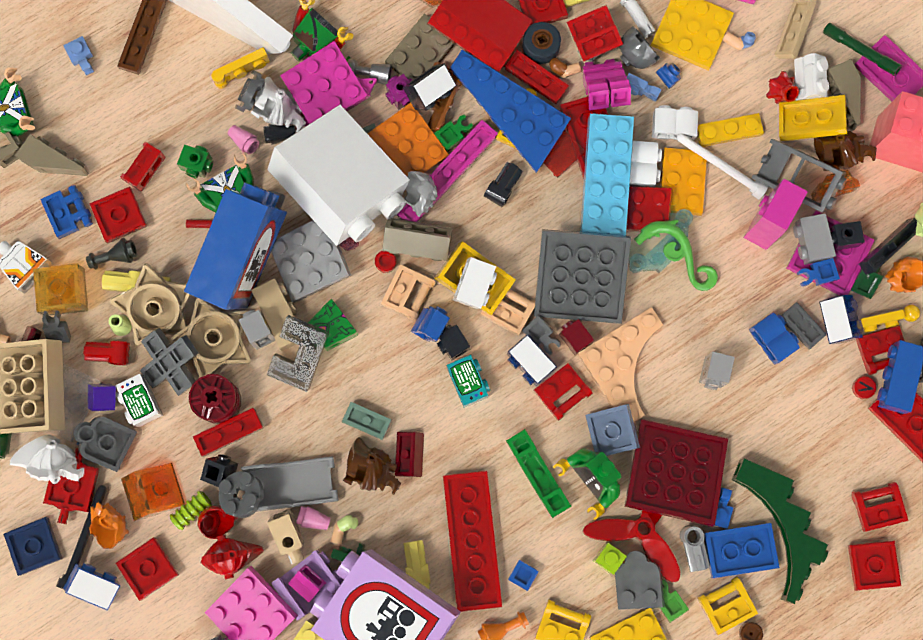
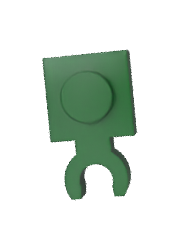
(451, 135)

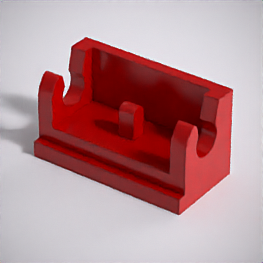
(143, 167)

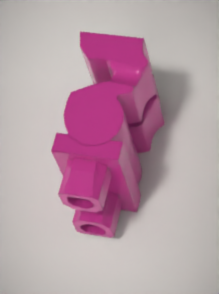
(606, 78)

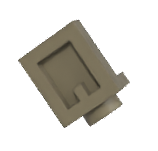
(8, 152)

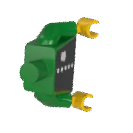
(598, 475)

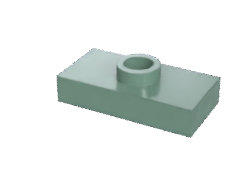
(366, 420)

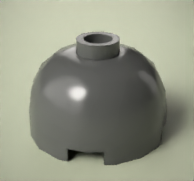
(637, 50)

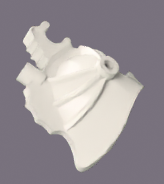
(277, 106)
(47, 460)

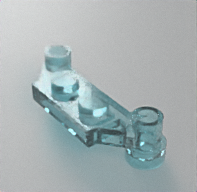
(655, 258)

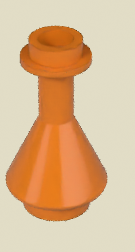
(497, 631)

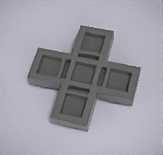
(169, 361)

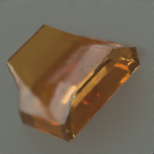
(851, 185)

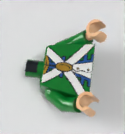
(13, 106)
(214, 188)

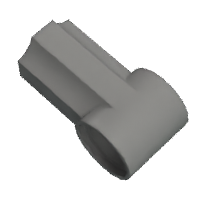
(695, 550)

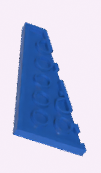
(520, 115)

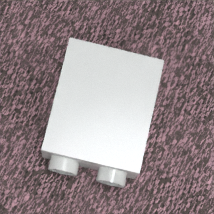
(339, 176)

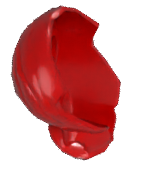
(215, 522)

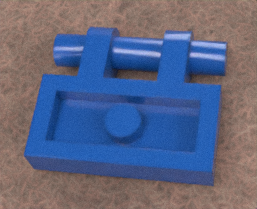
(60, 215)

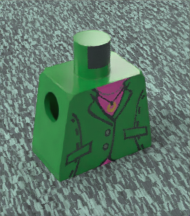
(334, 321)

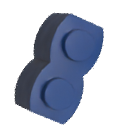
(430, 323)
(774, 338)

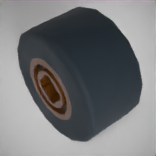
(545, 49)

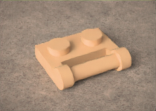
(401, 289)
(510, 317)

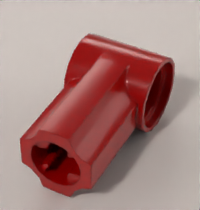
(114, 352)

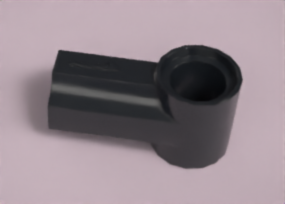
(500, 189)

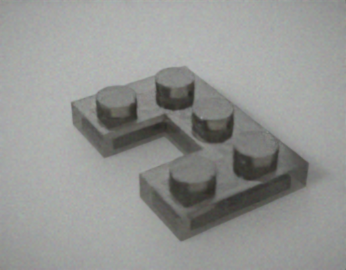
(311, 342)

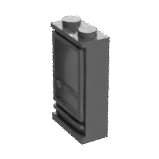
(776, 161)

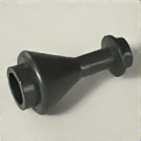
(122, 251)

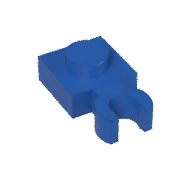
(821, 272)

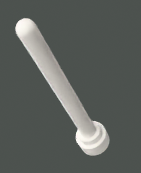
(755, 187)

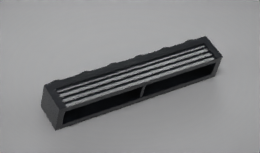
(889, 247)

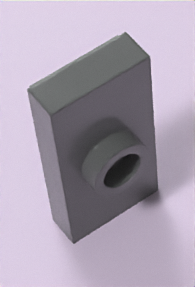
(803, 326)

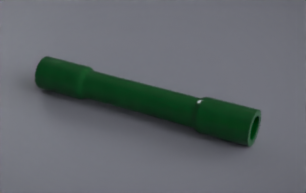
(882, 61)

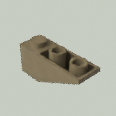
(846, 81)
(45, 159)

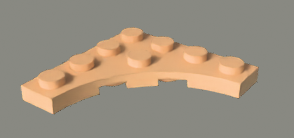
(614, 359)

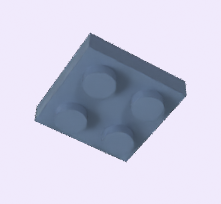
(613, 430)

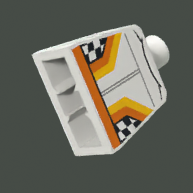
(19, 262)

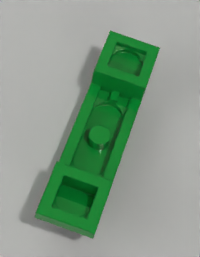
(538, 473)

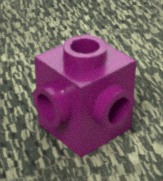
(394, 92)

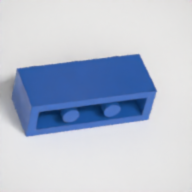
(901, 377)

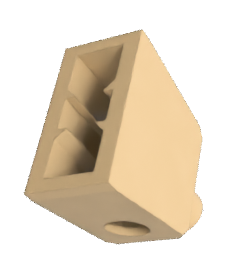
(283, 526)

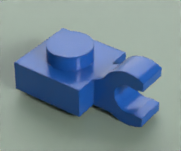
(724, 512)

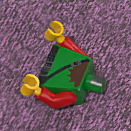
(313, 32)

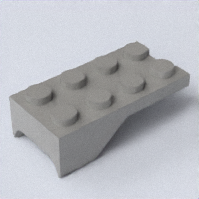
(295, 483)

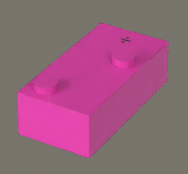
(775, 214)

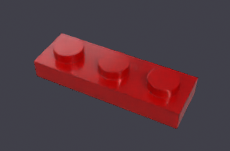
(536, 77)
(228, 432)

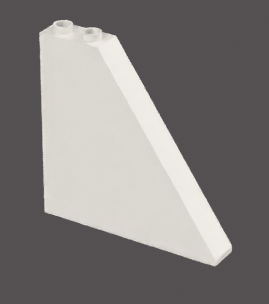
(242, 21)

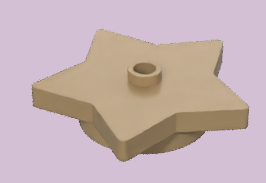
(138, 307)
(223, 325)

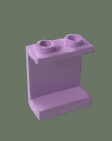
(319, 564)

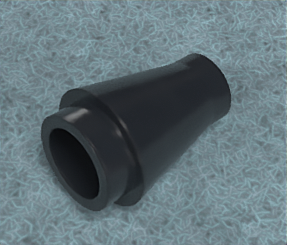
(277, 133)

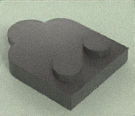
(104, 441)
(639, 583)

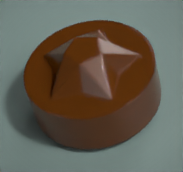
(750, 631)

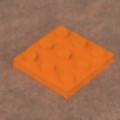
(409, 141)

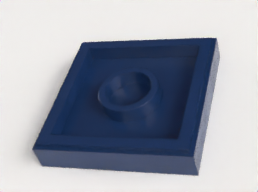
(32, 546)

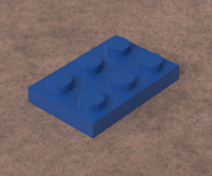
(741, 550)

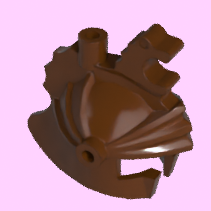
(843, 150)
(370, 468)

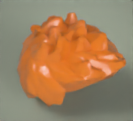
(906, 275)
(107, 525)

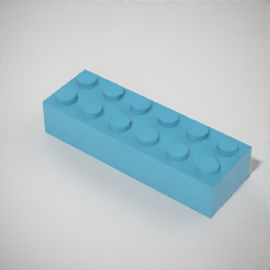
(607, 174)

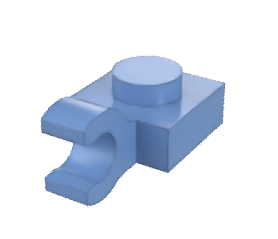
(79, 54)

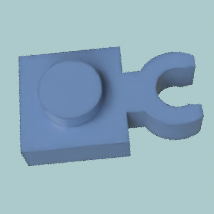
(641, 87)

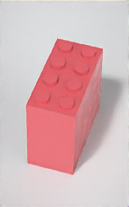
(900, 132)

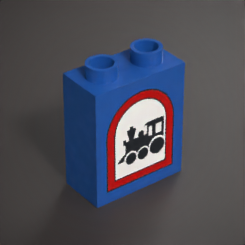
(236, 247)

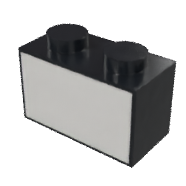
(429, 87)

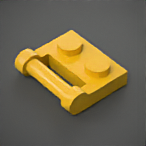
(730, 613)
(553, 630)

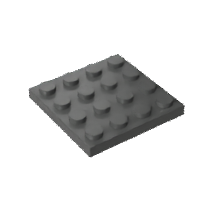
(582, 276)

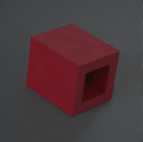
(576, 336)

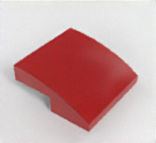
(594, 33)

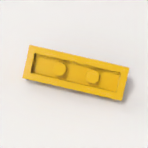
(729, 130)

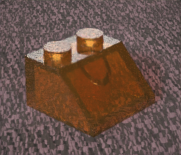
(152, 491)

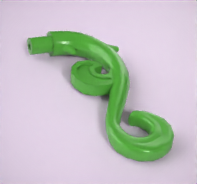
(685, 250)

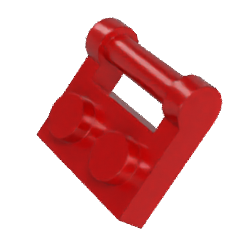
(877, 344)
(557, 386)
(881, 514)

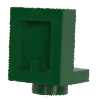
(867, 284)
(341, 553)

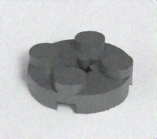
(248, 90)
(250, 500)

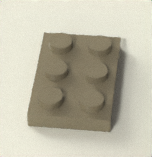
(419, 50)

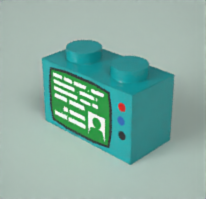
(468, 381)

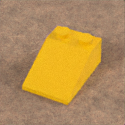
(452, 270)

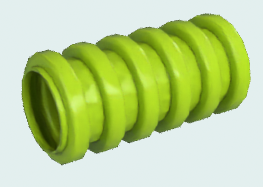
(190, 510)

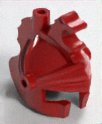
(229, 556)

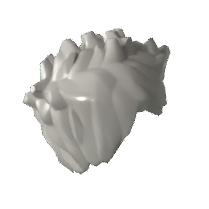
(420, 192)

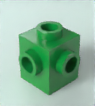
(195, 161)

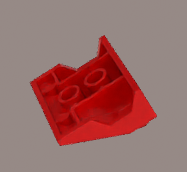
(481, 28)

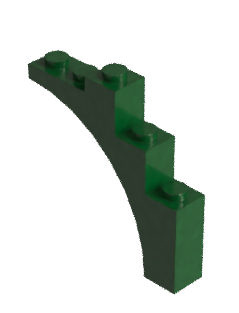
(792, 520)

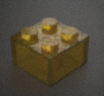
(60, 289)

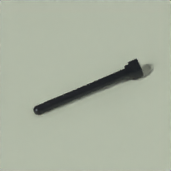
(84, 536)

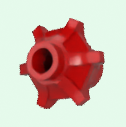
(782, 88)

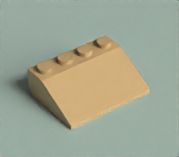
(31, 386)

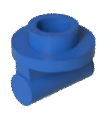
(669, 74)

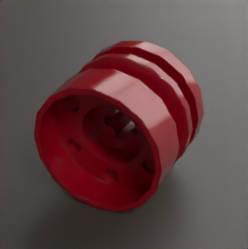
(224, 408)

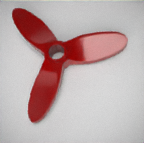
(652, 543)

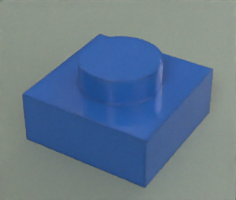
(523, 575)

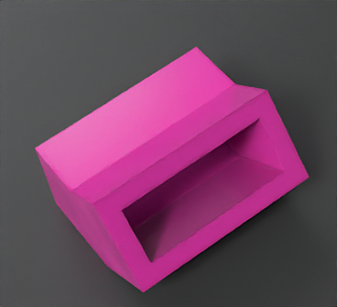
(307, 583)

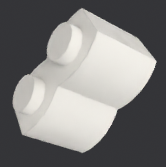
(670, 122)
(644, 164)

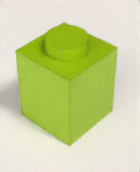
(609, 558)

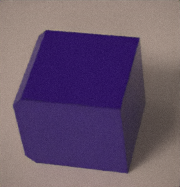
(101, 397)

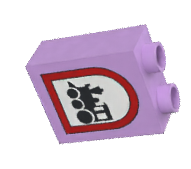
(380, 604)

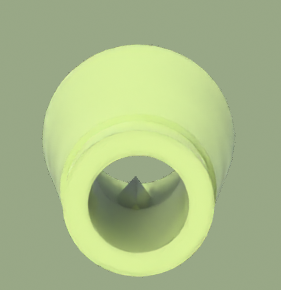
(123, 327)

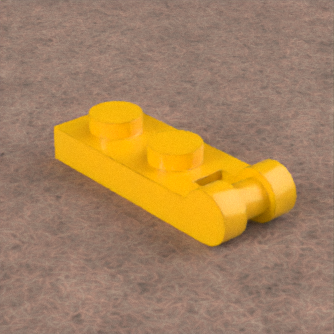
(240, 67)

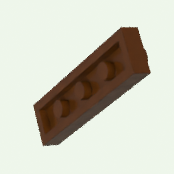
(141, 35)

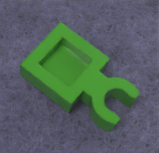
(673, 604)

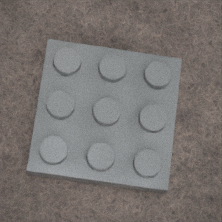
(308, 261)

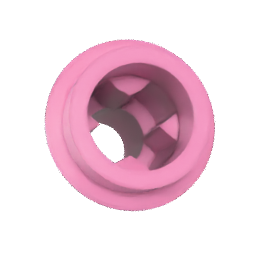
(243, 139)
(312, 518)

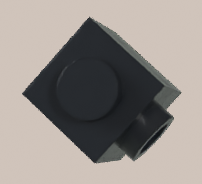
(847, 235)
(453, 342)
(218, 469)

